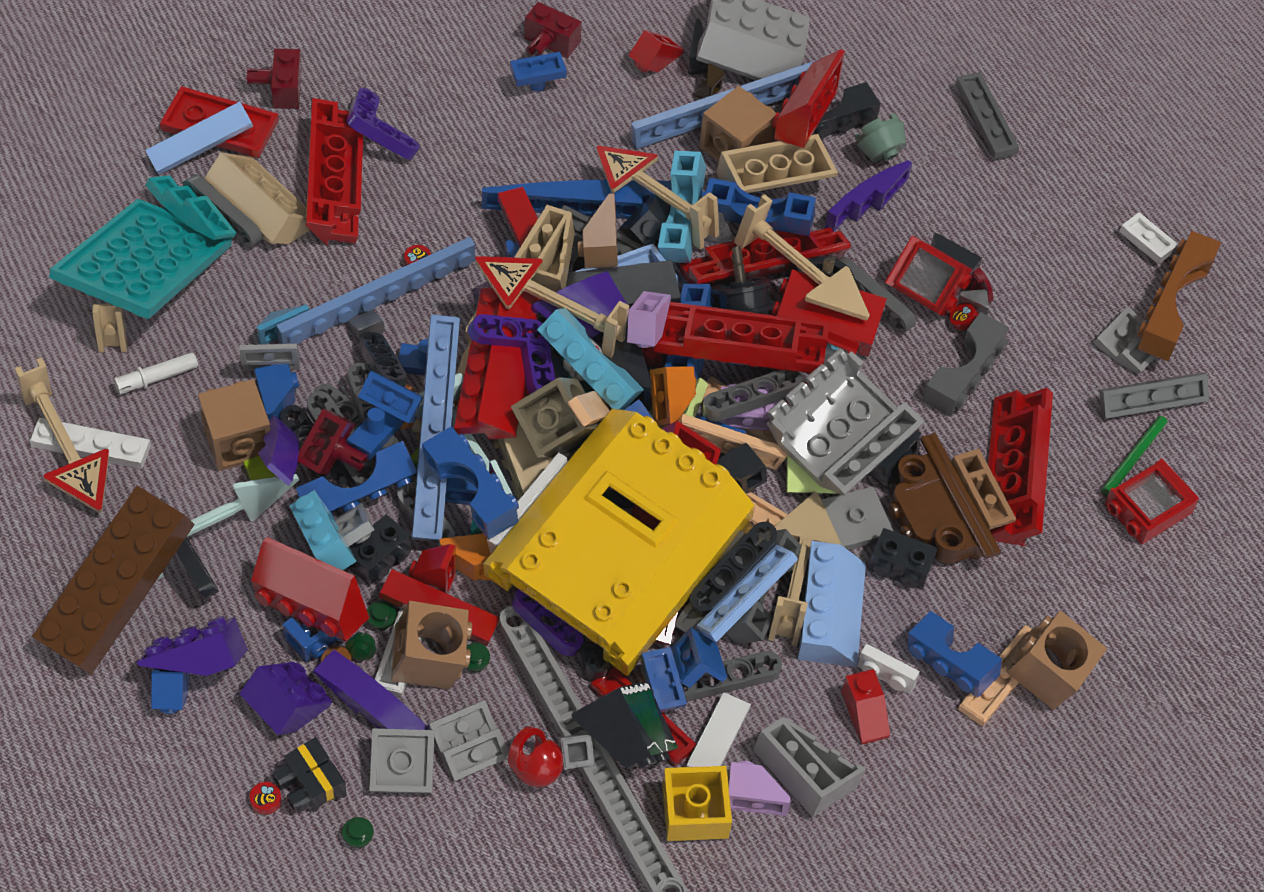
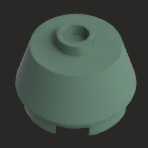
(882, 139)

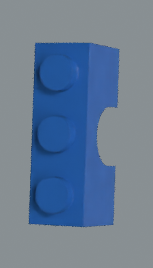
(970, 669)

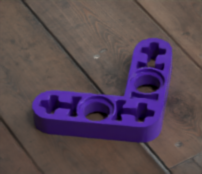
(363, 119)
(527, 343)
(531, 614)

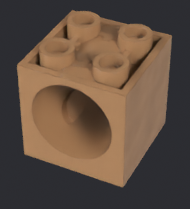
(736, 123)
(234, 423)
(1072, 645)
(415, 663)

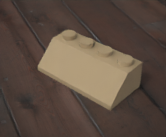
(776, 165)
(259, 197)

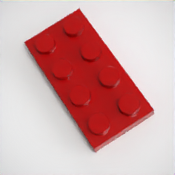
(195, 106)

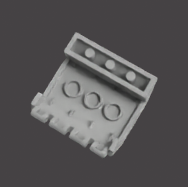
(753, 38)
(840, 424)

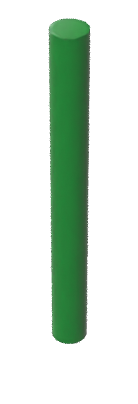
(1134, 455)

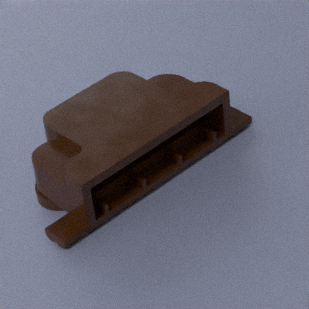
(937, 507)

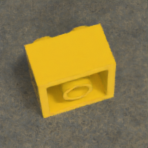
(696, 803)

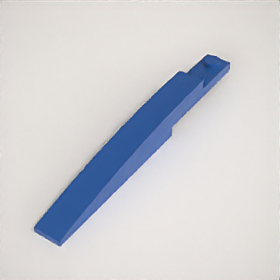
(580, 195)

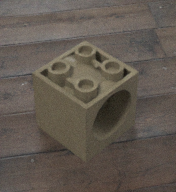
(550, 420)

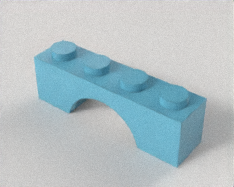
(687, 182)
(604, 376)

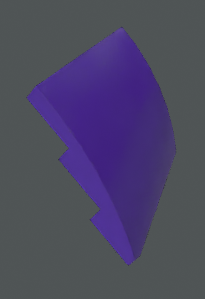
(595, 293)

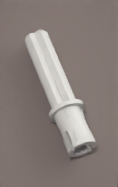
(155, 373)

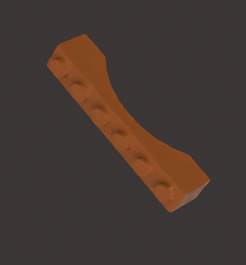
(1164, 324)

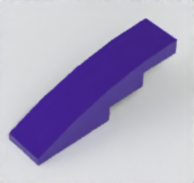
(872, 192)
(281, 450)
(365, 694)

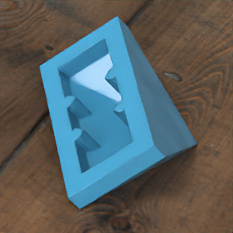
(267, 328)

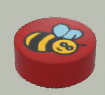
(415, 253)
(963, 316)
(265, 798)

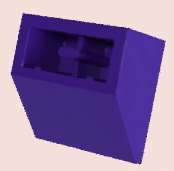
(285, 696)

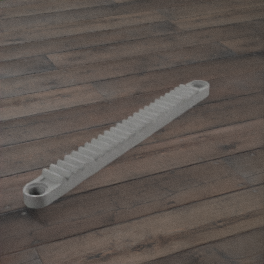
(602, 778)

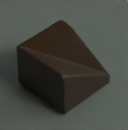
(711, 84)

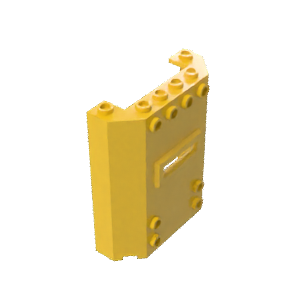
(604, 565)

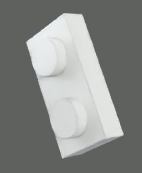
(1148, 238)
(896, 673)

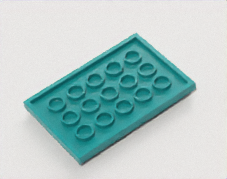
(139, 259)

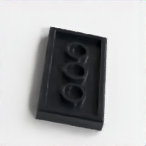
(634, 279)

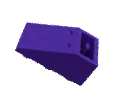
(198, 651)

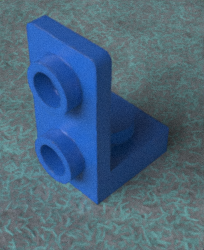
(302, 641)

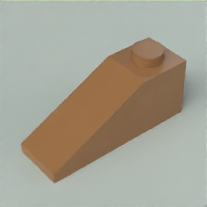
(600, 237)
(983, 488)

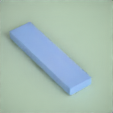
(199, 138)
(746, 593)

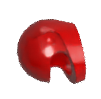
(539, 767)

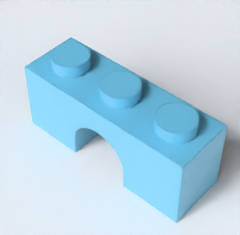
(322, 531)

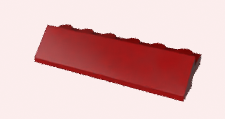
(333, 174)
(761, 257)
(743, 338)
(494, 375)
(1021, 460)

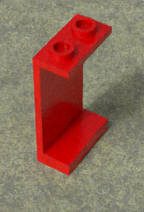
(794, 306)

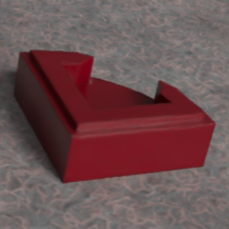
(981, 282)

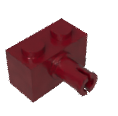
(551, 30)
(282, 77)
(328, 443)

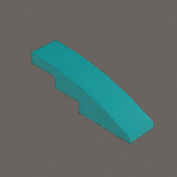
(194, 211)

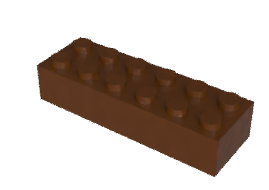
(113, 580)

